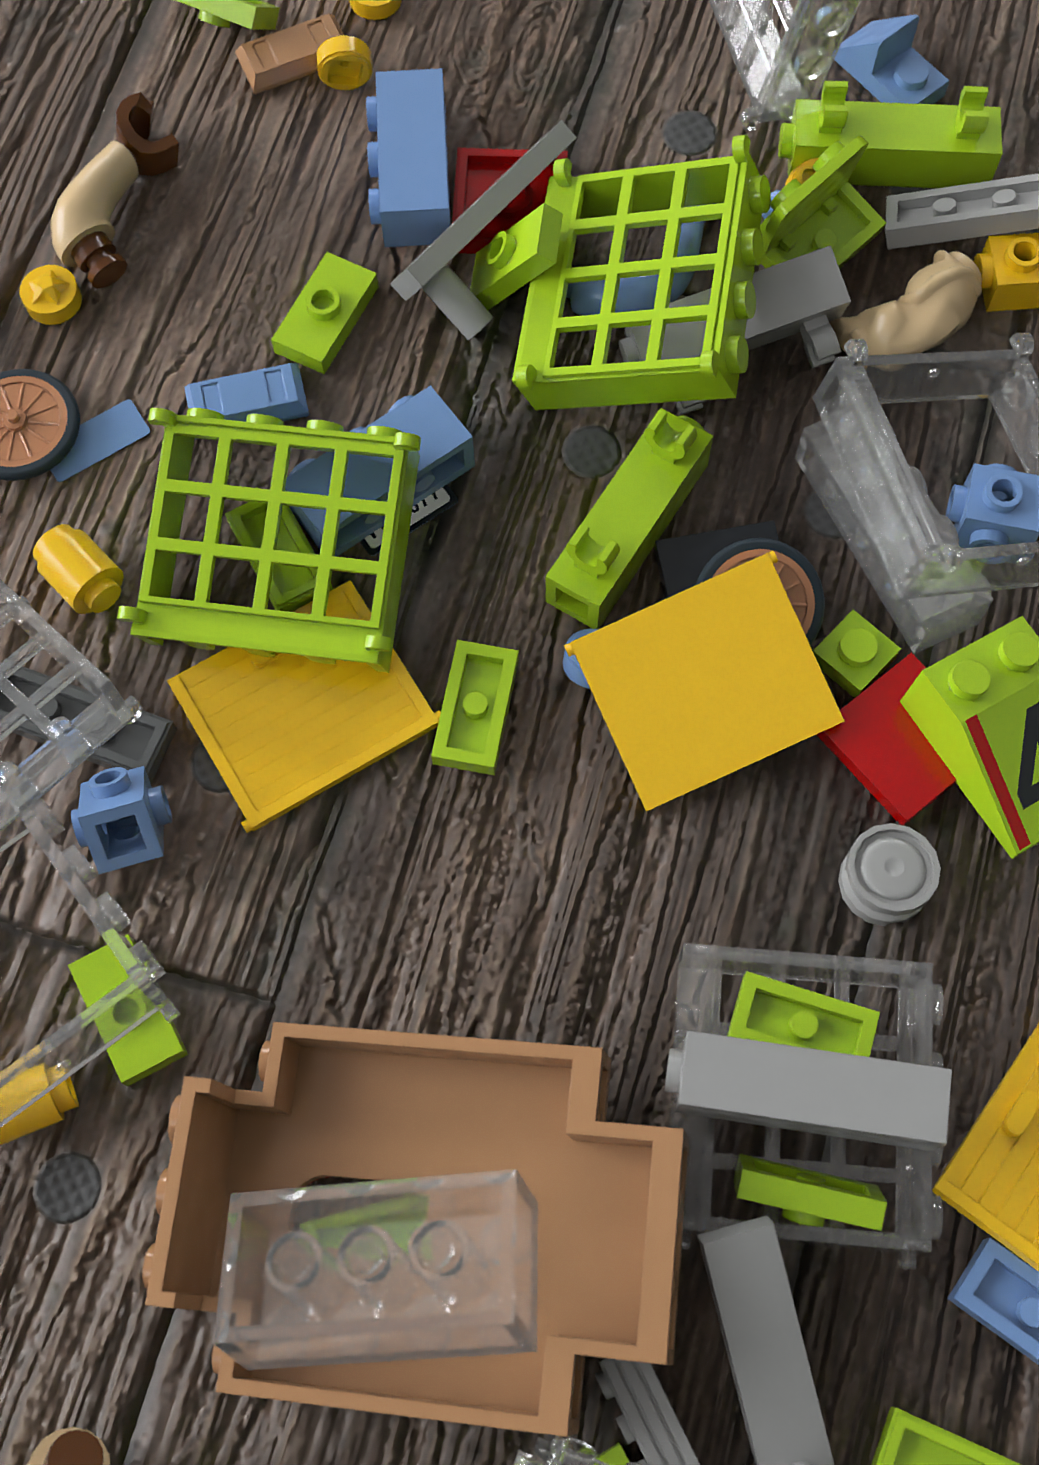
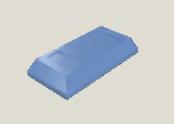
(265, 391)

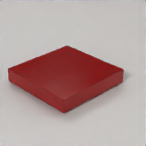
(477, 171)
(888, 748)

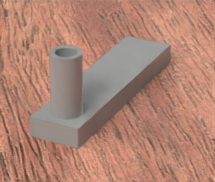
(962, 211)
(431, 267)
(765, 1344)

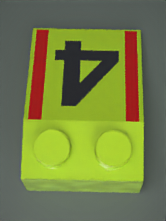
(985, 727)

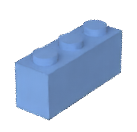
(409, 157)
(444, 456)

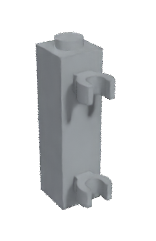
(789, 300)
(811, 1090)

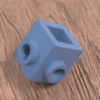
(995, 507)
(121, 818)

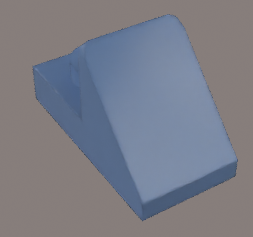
(888, 65)

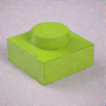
(855, 653)

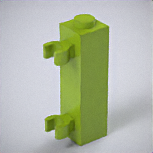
(906, 140)
(628, 518)

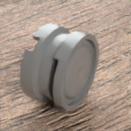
(889, 874)

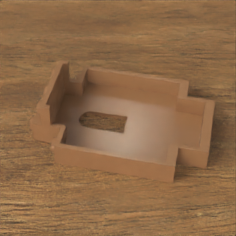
(437, 1107)

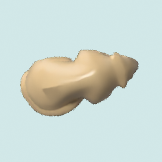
(930, 311)

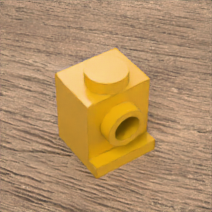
(1010, 272)

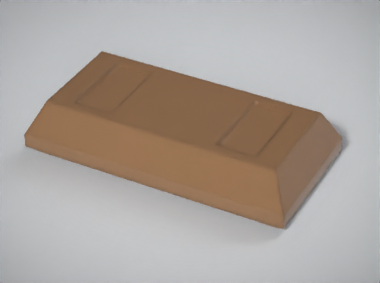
(286, 53)

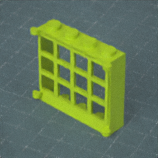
(622, 193)
(256, 627)

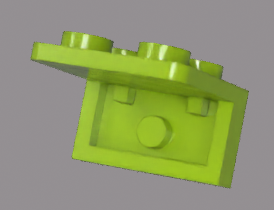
(821, 211)

